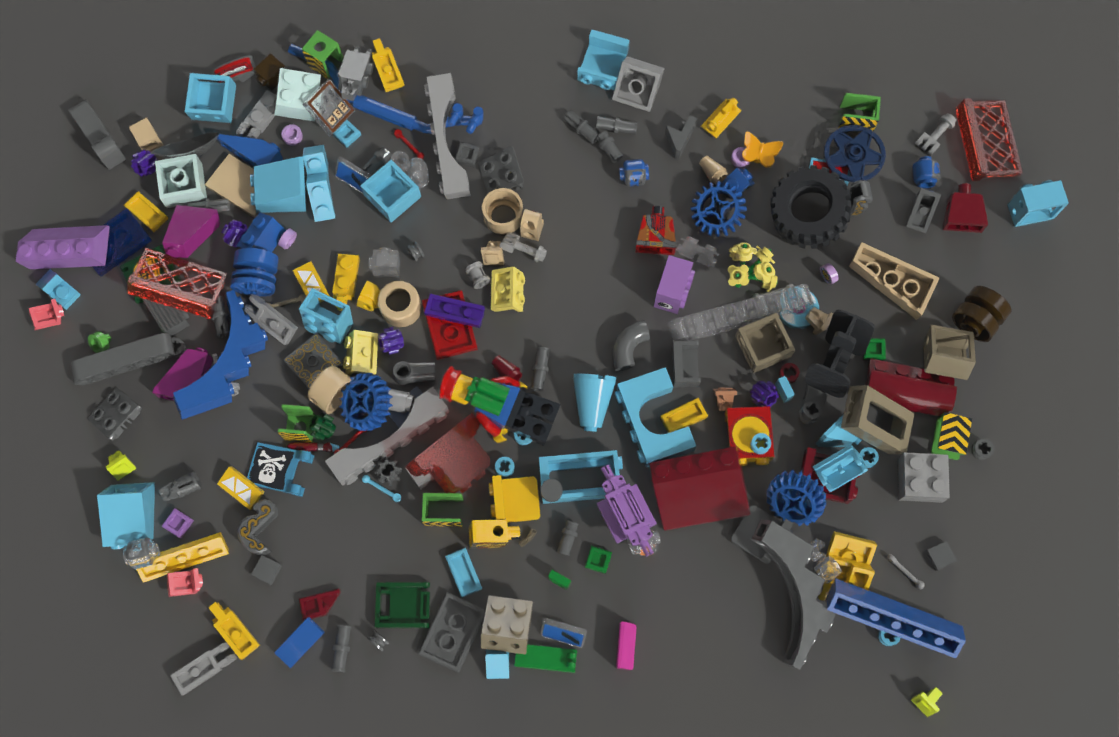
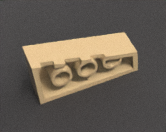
(896, 279)

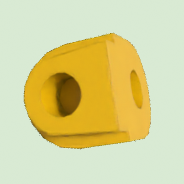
(369, 296)

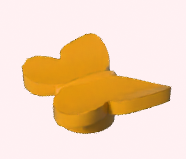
(759, 151)

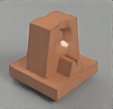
(724, 397)

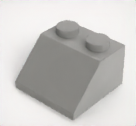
(638, 83)

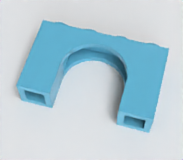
(652, 446)

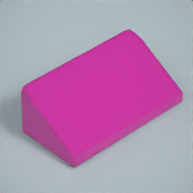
(626, 646)

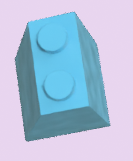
(279, 186)
(126, 513)

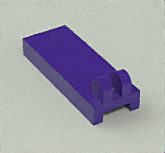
(455, 310)

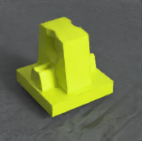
(119, 465)
(927, 701)

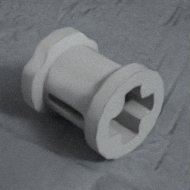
(477, 275)

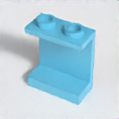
(603, 60)

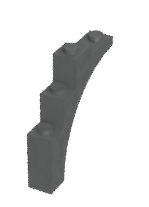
(803, 586)

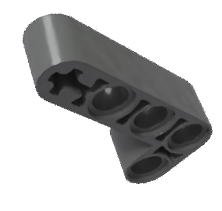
(97, 134)

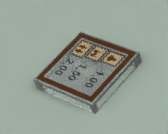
(328, 107)

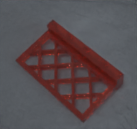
(974, 139)
(172, 294)

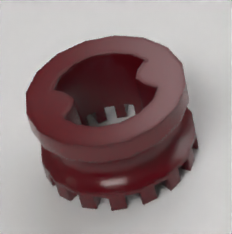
(794, 368)

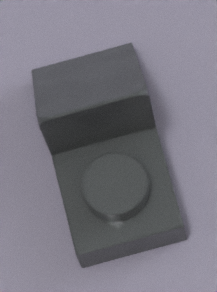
(679, 138)
(923, 210)

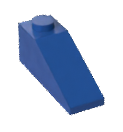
(251, 150)

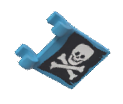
(276, 466)

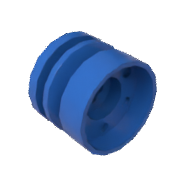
(254, 272)

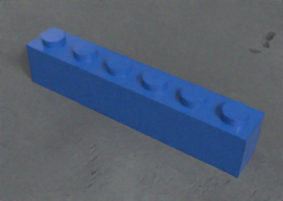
(895, 618)

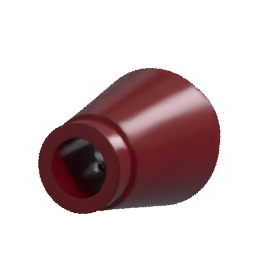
(506, 368)

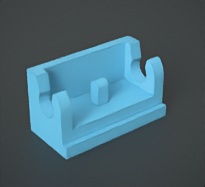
(840, 468)

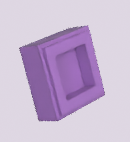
(177, 523)

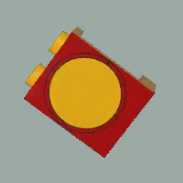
(743, 426)

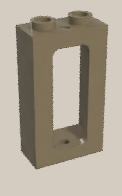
(856, 420)

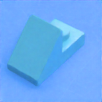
(58, 289)
(497, 664)

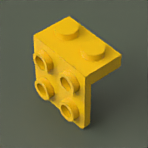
(515, 499)

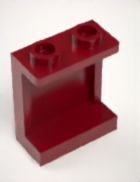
(843, 494)

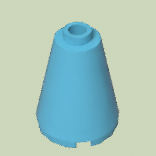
(592, 398)

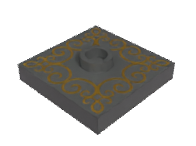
(312, 359)

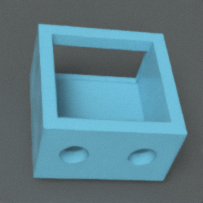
(210, 99)
(391, 191)
(1036, 202)
(323, 321)

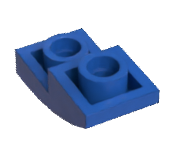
(299, 642)

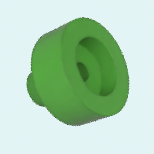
(99, 341)

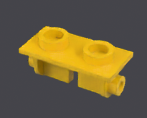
(721, 117)

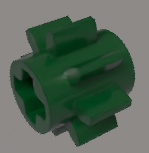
(322, 426)

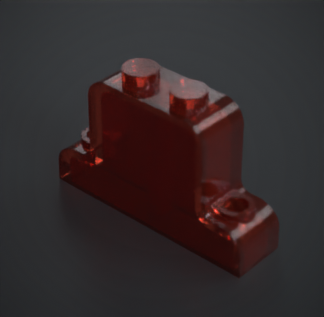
(453, 458)

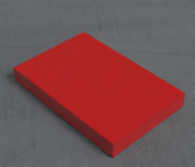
(450, 337)

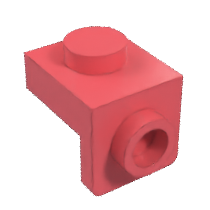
(46, 315)
(184, 583)

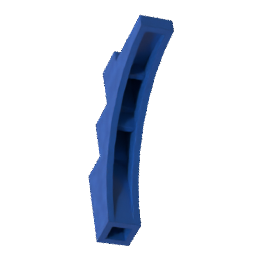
(215, 386)

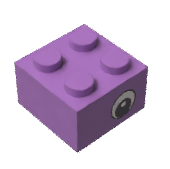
(674, 285)

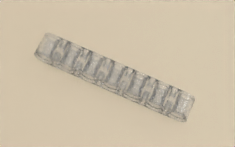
(740, 313)

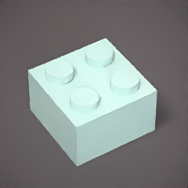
(292, 91)
(180, 180)

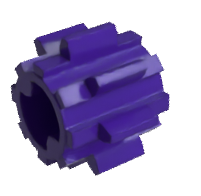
(144, 163)
(233, 232)
(390, 340)
(764, 393)

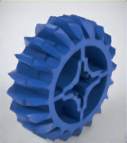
(727, 206)
(372, 401)
(796, 498)

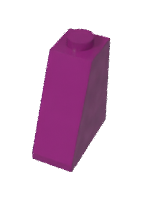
(189, 229)
(186, 370)

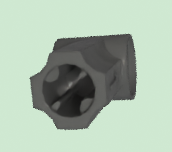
(417, 372)

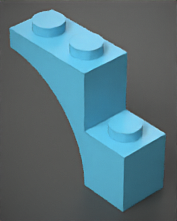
(318, 182)

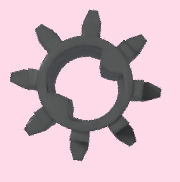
(384, 468)

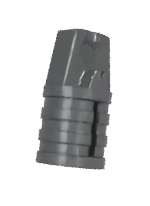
(175, 489)

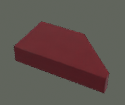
(318, 604)

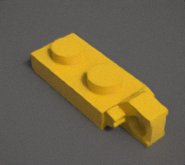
(386, 67)
(345, 278)
(233, 631)

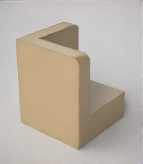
(146, 135)

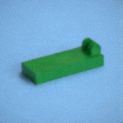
(547, 659)

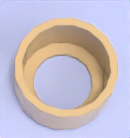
(499, 198)
(400, 318)
(327, 389)

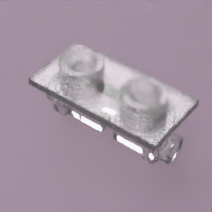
(706, 253)

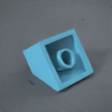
(837, 437)

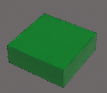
(876, 349)
(598, 559)
(559, 579)

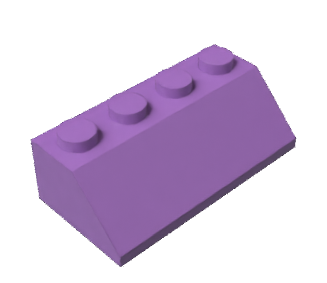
(64, 247)

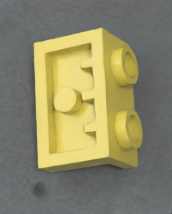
(507, 289)
(361, 352)

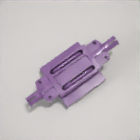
(626, 512)

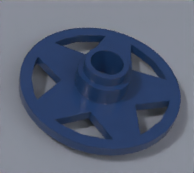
(854, 153)

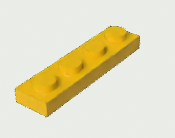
(185, 556)

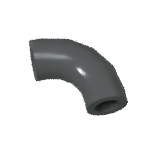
(626, 343)

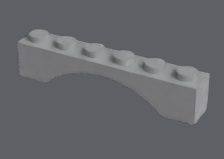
(442, 96)
(351, 462)

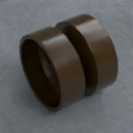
(982, 313)

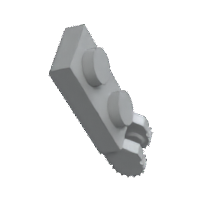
(259, 116)
(270, 320)
(201, 669)

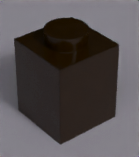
(268, 71)

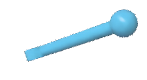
(396, 497)

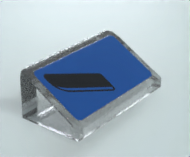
(350, 174)
(563, 633)

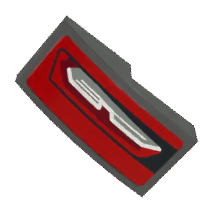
(237, 69)

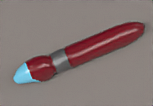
(312, 446)

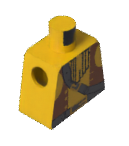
(482, 534)

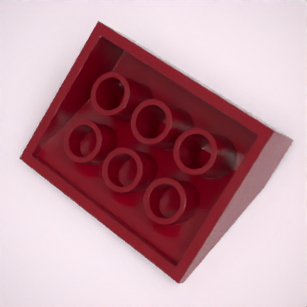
(700, 488)

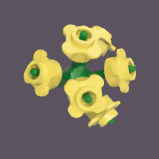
(762, 268)

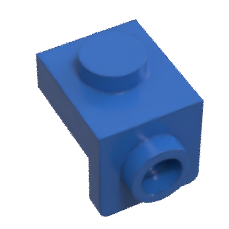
(740, 178)

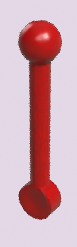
(398, 134)
(350, 441)

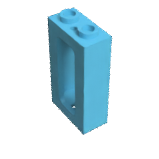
(579, 461)

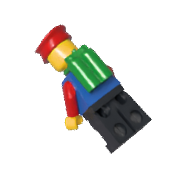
(501, 405)

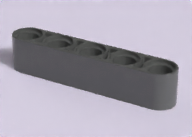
(122, 359)

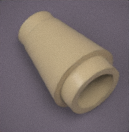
(713, 170)

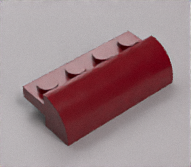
(912, 387)

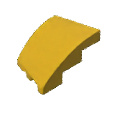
(854, 558)

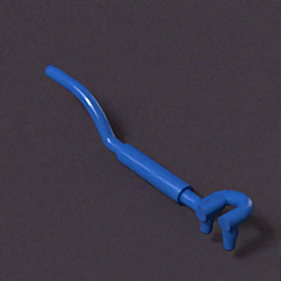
(395, 115)

